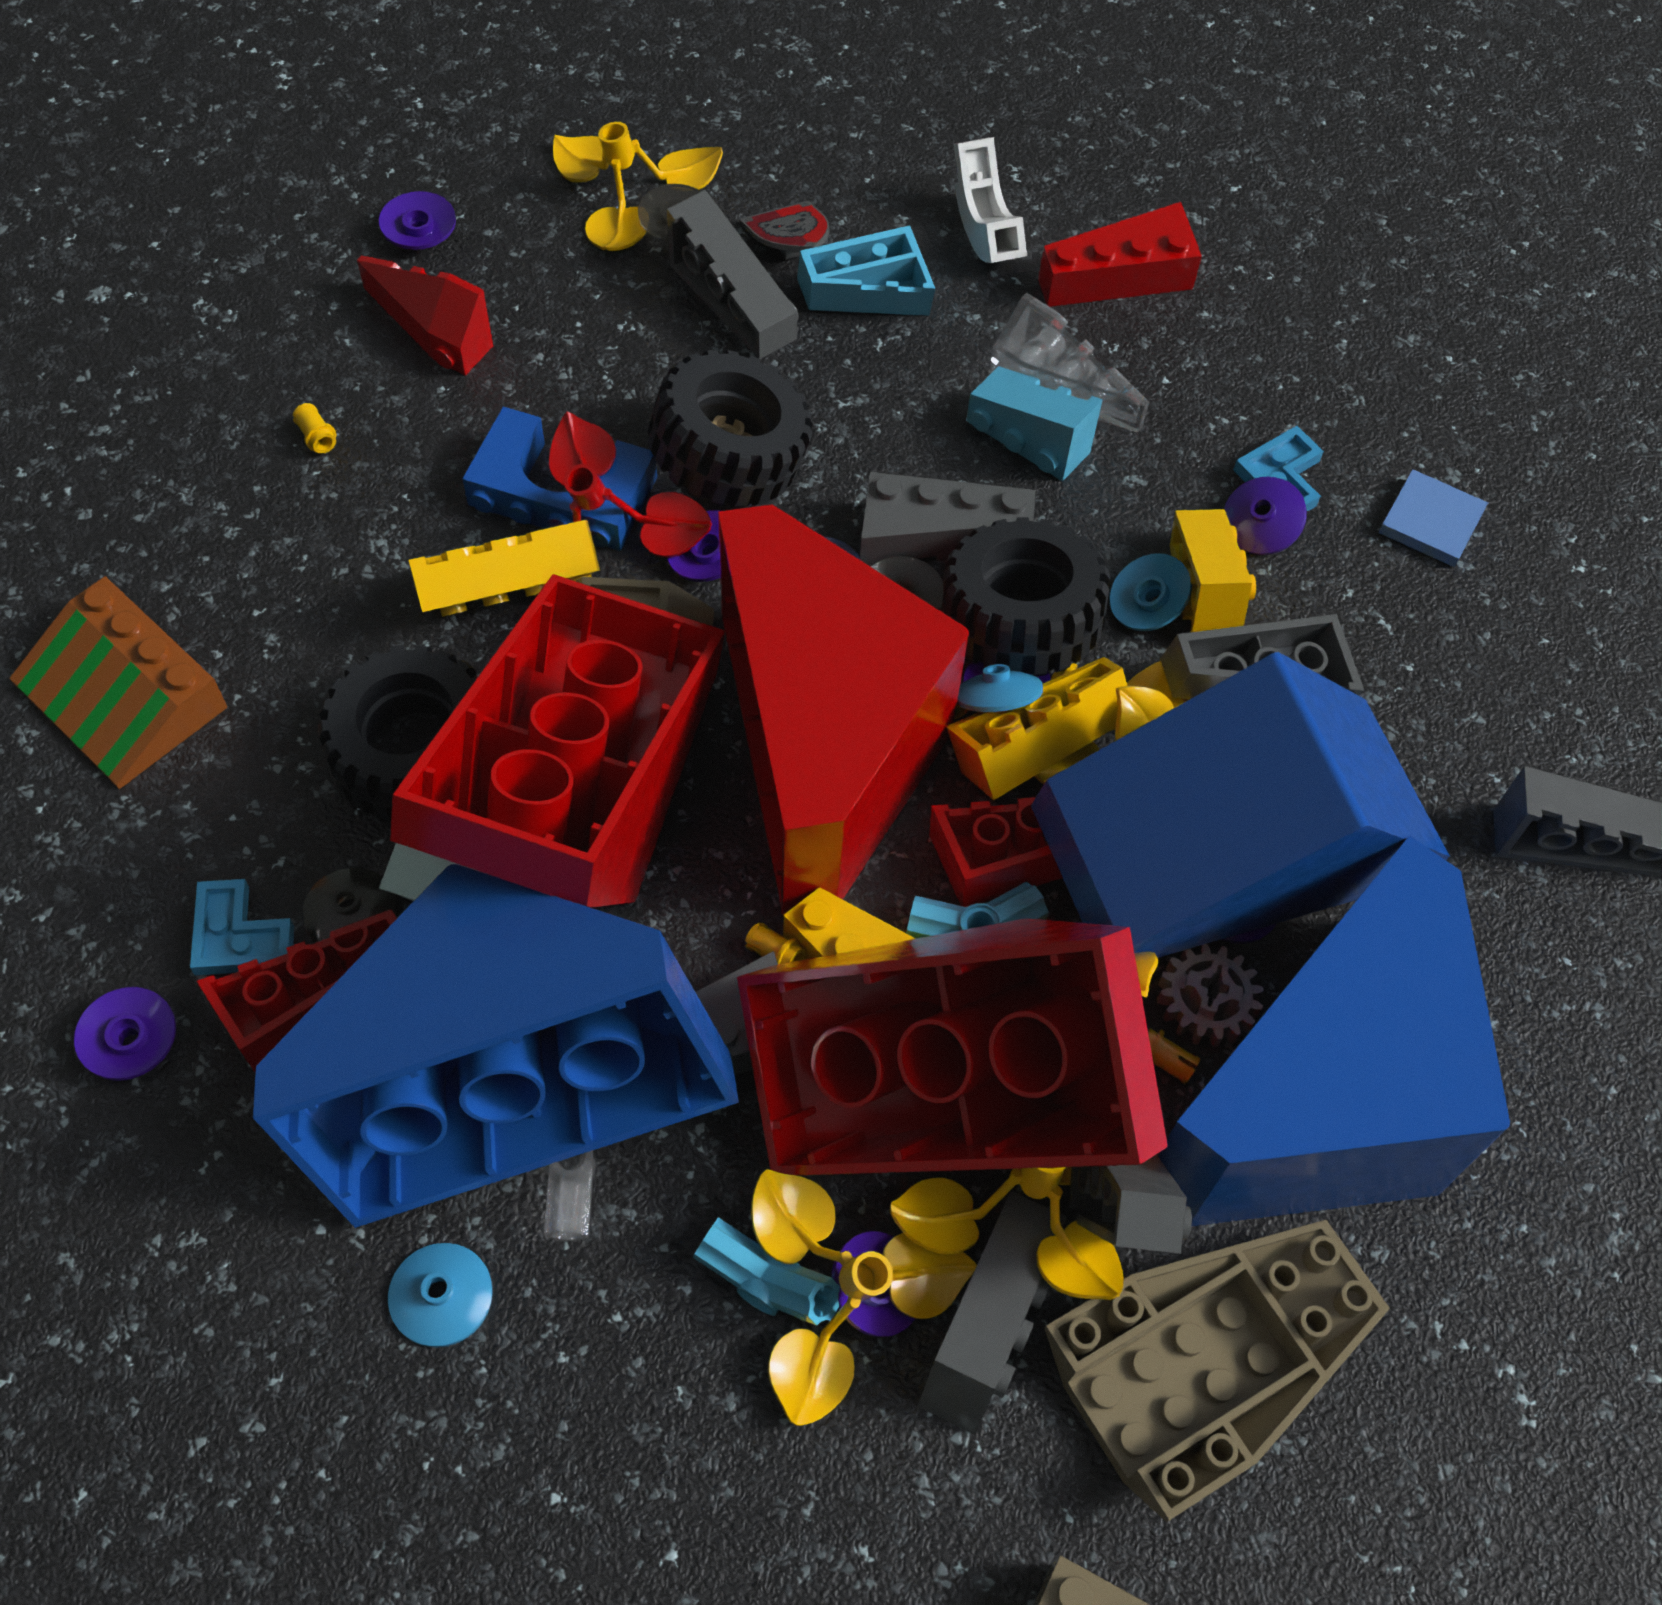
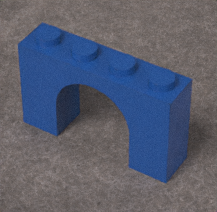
(500, 482)

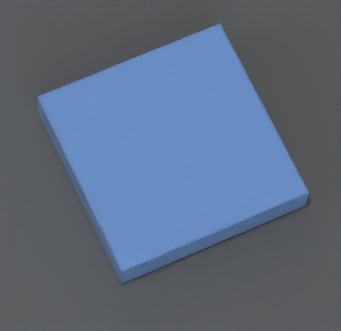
(1433, 518)

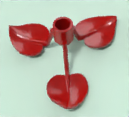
(585, 452)

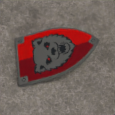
(789, 228)

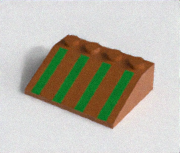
(116, 683)

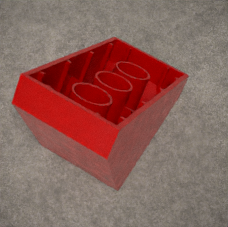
(836, 693)
(565, 747)
(957, 1053)

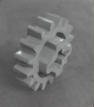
(1232, 995)

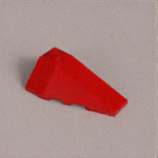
(437, 311)

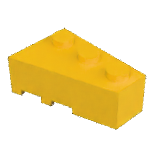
(1215, 567)
(834, 926)

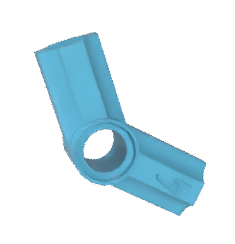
(936, 917)
(765, 1281)

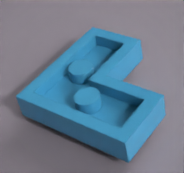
(1284, 459)
(224, 935)

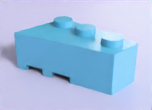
(868, 275)
(1035, 420)

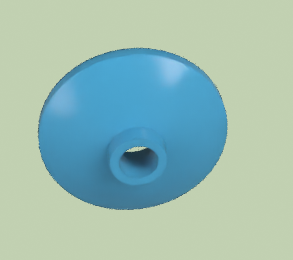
(1143, 581)
(999, 690)
(454, 1314)

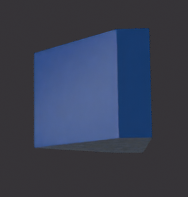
(1233, 811)
(485, 1047)
(1362, 1073)

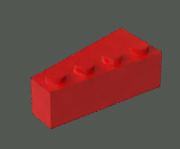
(1122, 260)
(991, 849)
(273, 996)

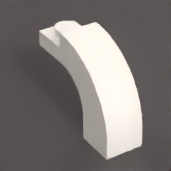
(987, 221)

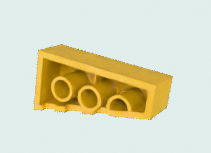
(503, 567)
(1016, 744)

